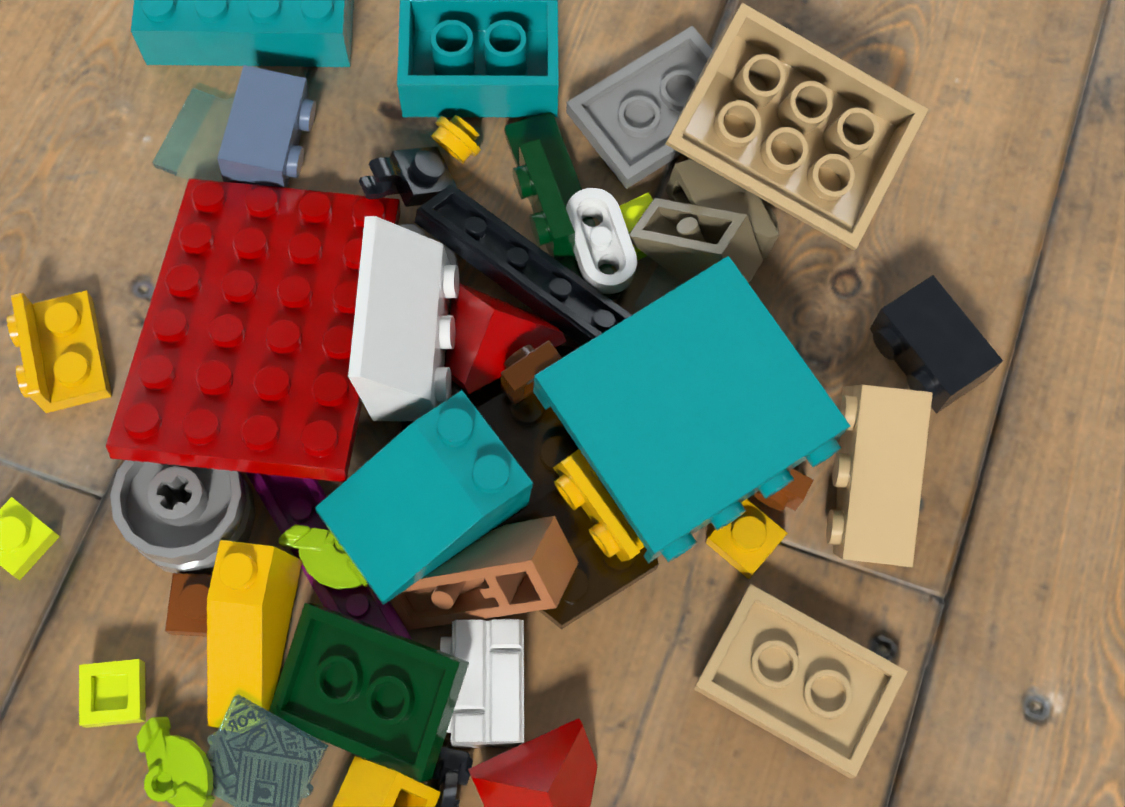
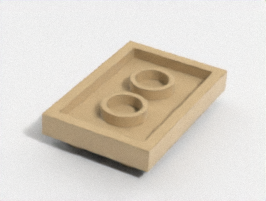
(801, 681)

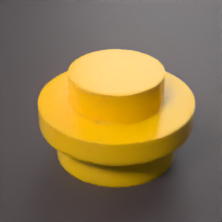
(456, 138)

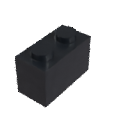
(934, 343)

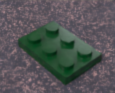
(369, 691)

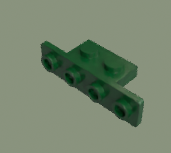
(548, 181)

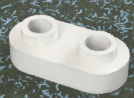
(603, 243)

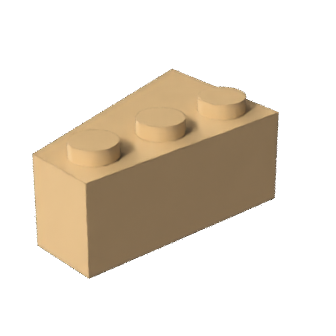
(879, 474)

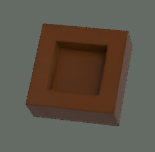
(521, 367)

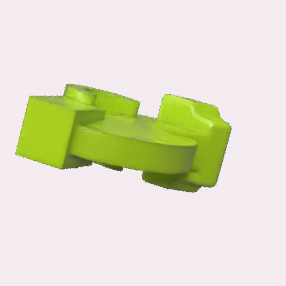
(323, 557)
(176, 767)

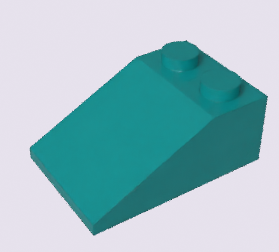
(425, 497)

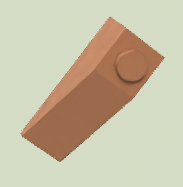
(500, 574)

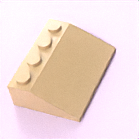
(796, 126)

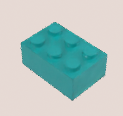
(478, 58)

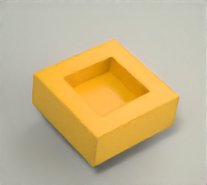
(747, 540)

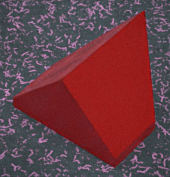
(488, 335)
(543, 772)

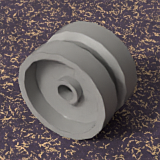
(175, 535)

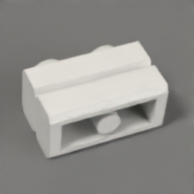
(492, 691)

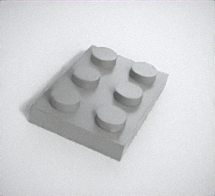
(638, 106)

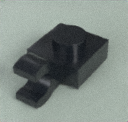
(412, 173)

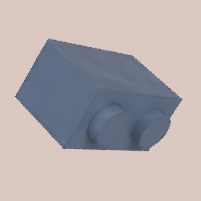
(266, 128)

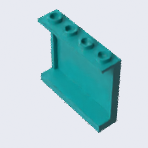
(692, 409)

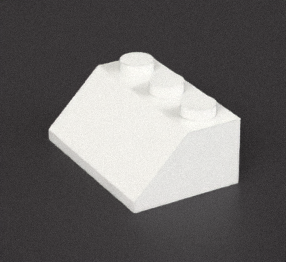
(402, 322)

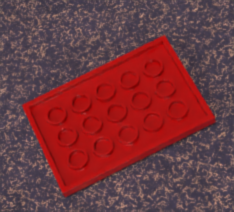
(251, 335)

